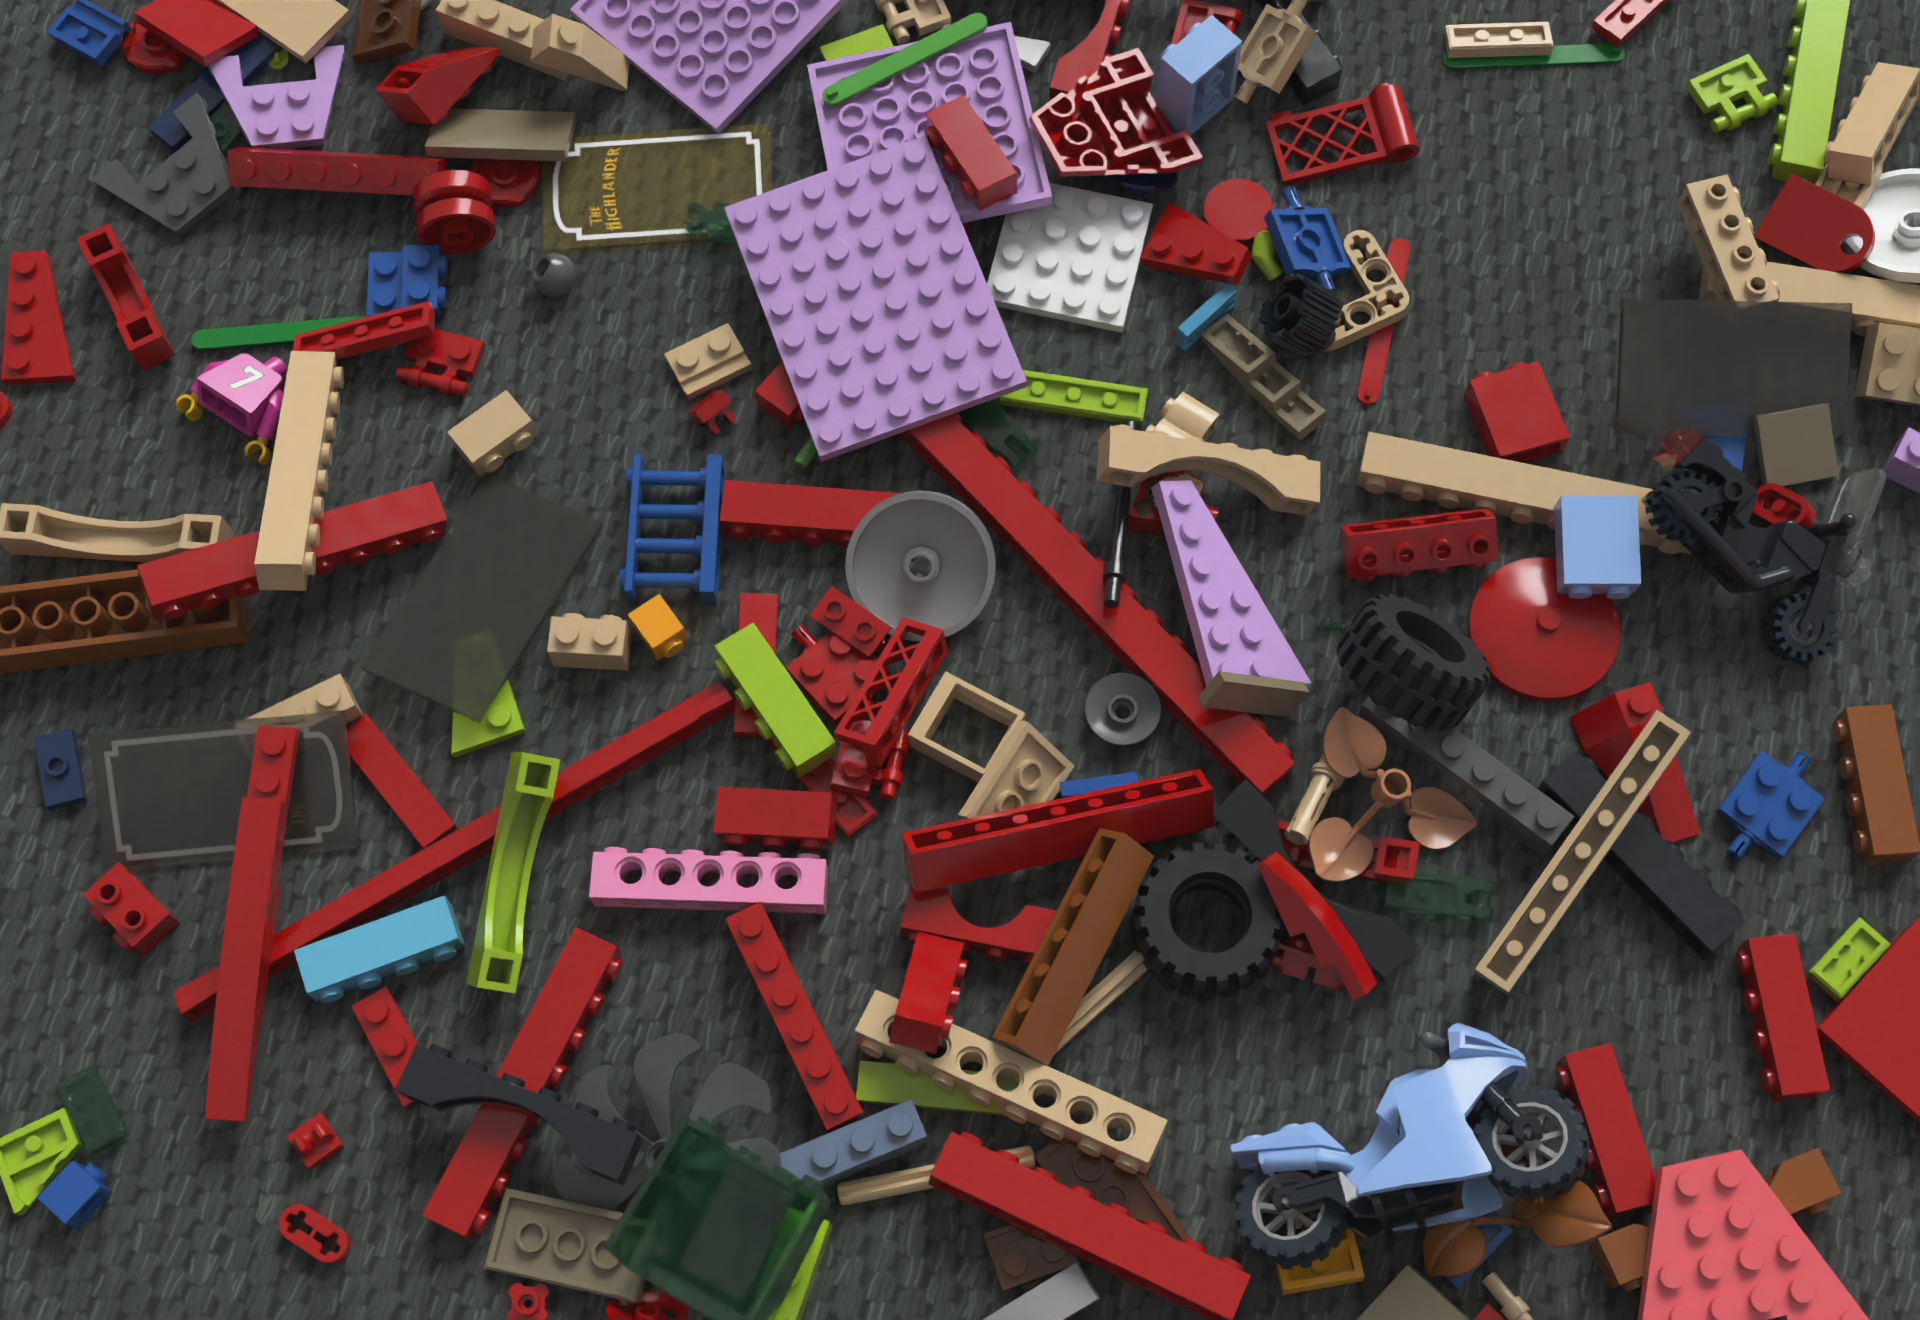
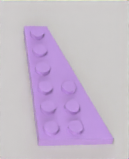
(1221, 603)

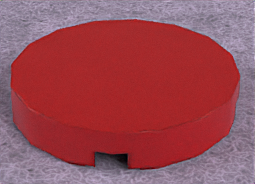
(152, 57)
(513, 182)
(1237, 209)

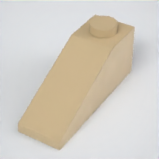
(579, 52)

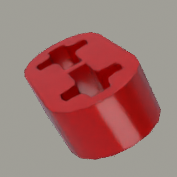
(309, 1242)

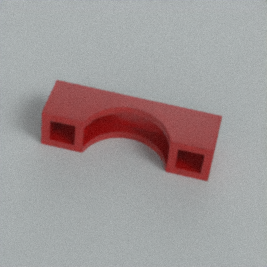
(127, 297)
(935, 915)

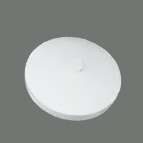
(1896, 220)

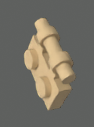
(924, 14)

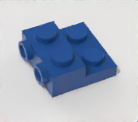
(406, 279)

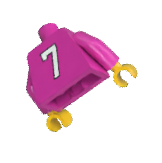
(243, 395)

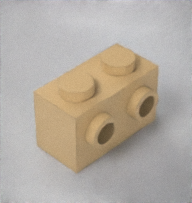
(589, 642)

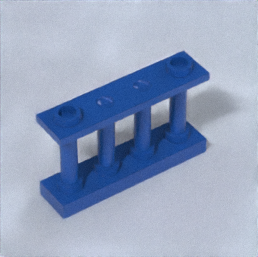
(704, 546)

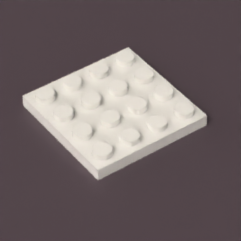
(1071, 257)

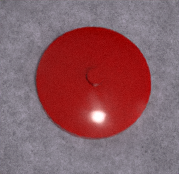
(1542, 639)

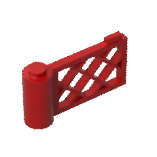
(1388, 132)

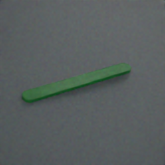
(1560, 56)
(259, 334)

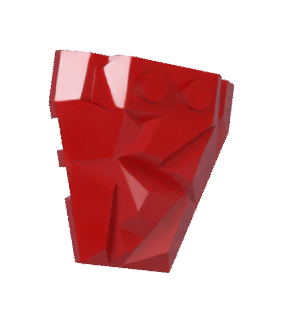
(1112, 125)

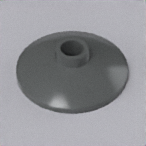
(1125, 692)

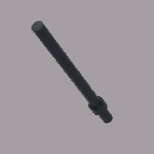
(1115, 569)

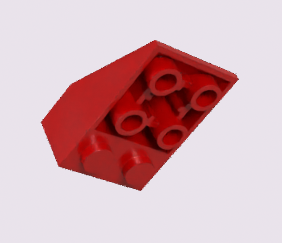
(430, 86)

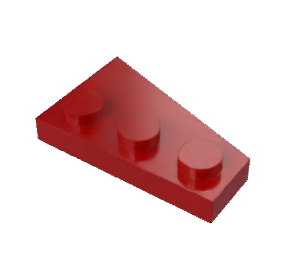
(1194, 248)

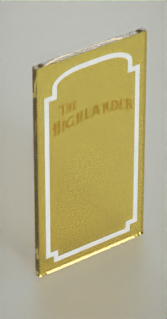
(640, 185)

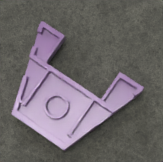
(282, 113)

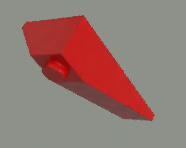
(1606, 735)

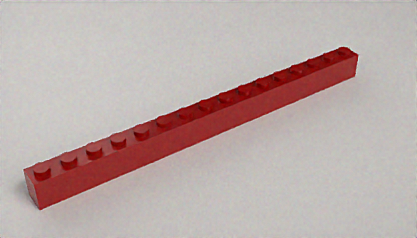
(1077, 579)

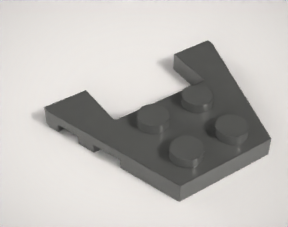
(185, 184)

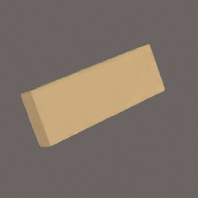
(1498, 39)

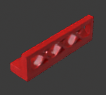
(902, 698)

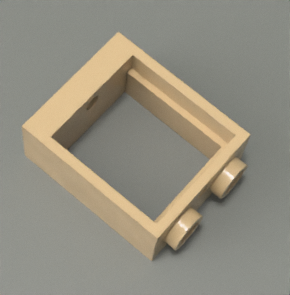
(946, 691)

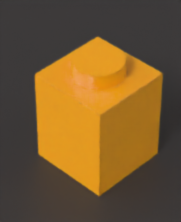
(658, 628)

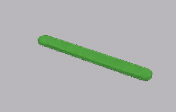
(904, 59)

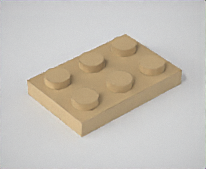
(1020, 775)

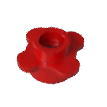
(521, 1294)

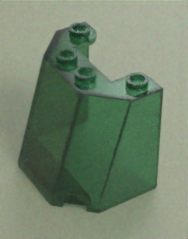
(718, 1226)

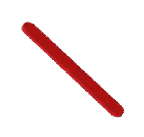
(1379, 341)

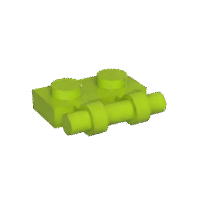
(1727, 84)

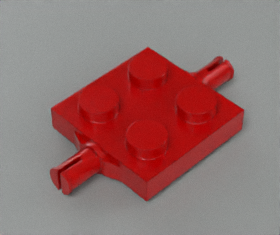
(830, 672)

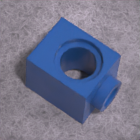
(76, 1193)

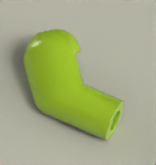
(1263, 256)

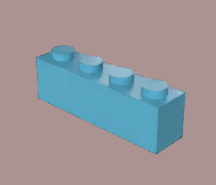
(379, 949)

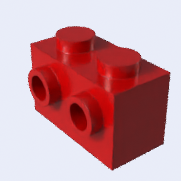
(130, 909)

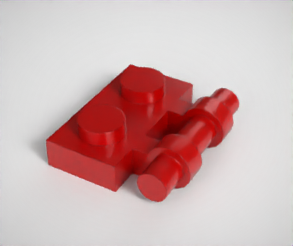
(446, 352)
(855, 775)

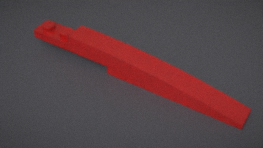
(250, 924)

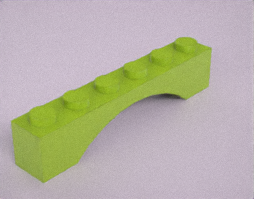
(500, 925)

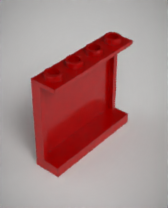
(1880, 1022)

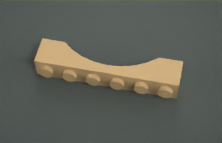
(1279, 481)
(53, 533)

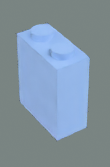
(1597, 546)

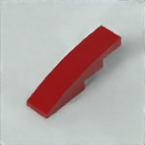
(1308, 913)

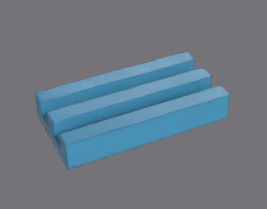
(1212, 310)

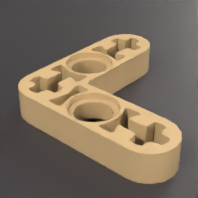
(1376, 292)

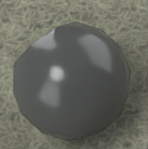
(554, 275)

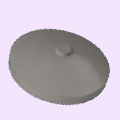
(921, 562)

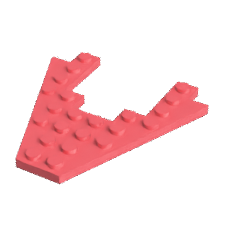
(1732, 1250)

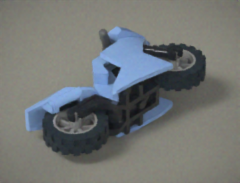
(1426, 1162)

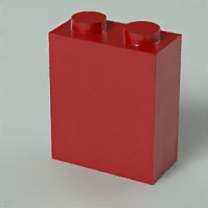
(1516, 413)

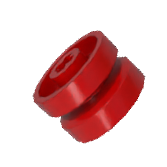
(454, 211)

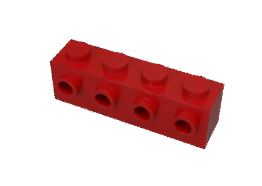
(1419, 544)

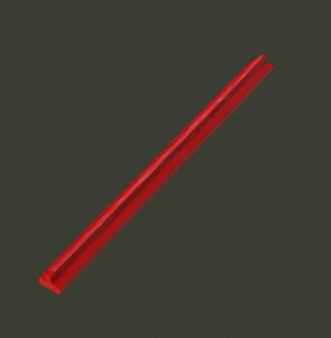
(473, 840)

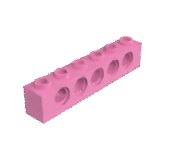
(614, 863)

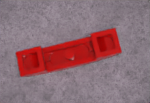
(1391, 861)

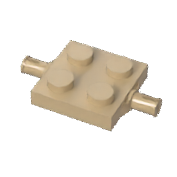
(1273, 49)

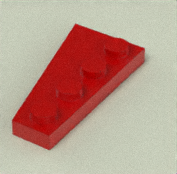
(34, 328)

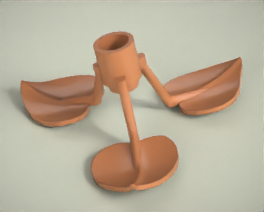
(1355, 747)

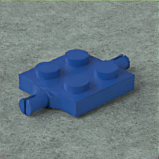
(1307, 240)
(1769, 805)

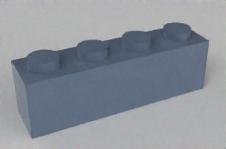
(858, 1145)

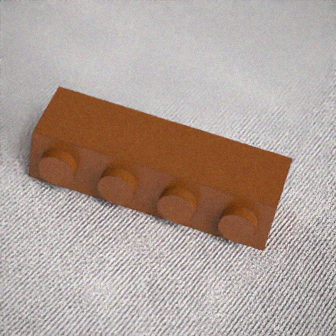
(1876, 785)

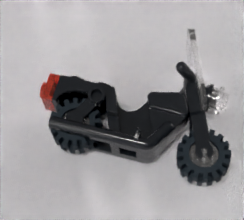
(1760, 558)

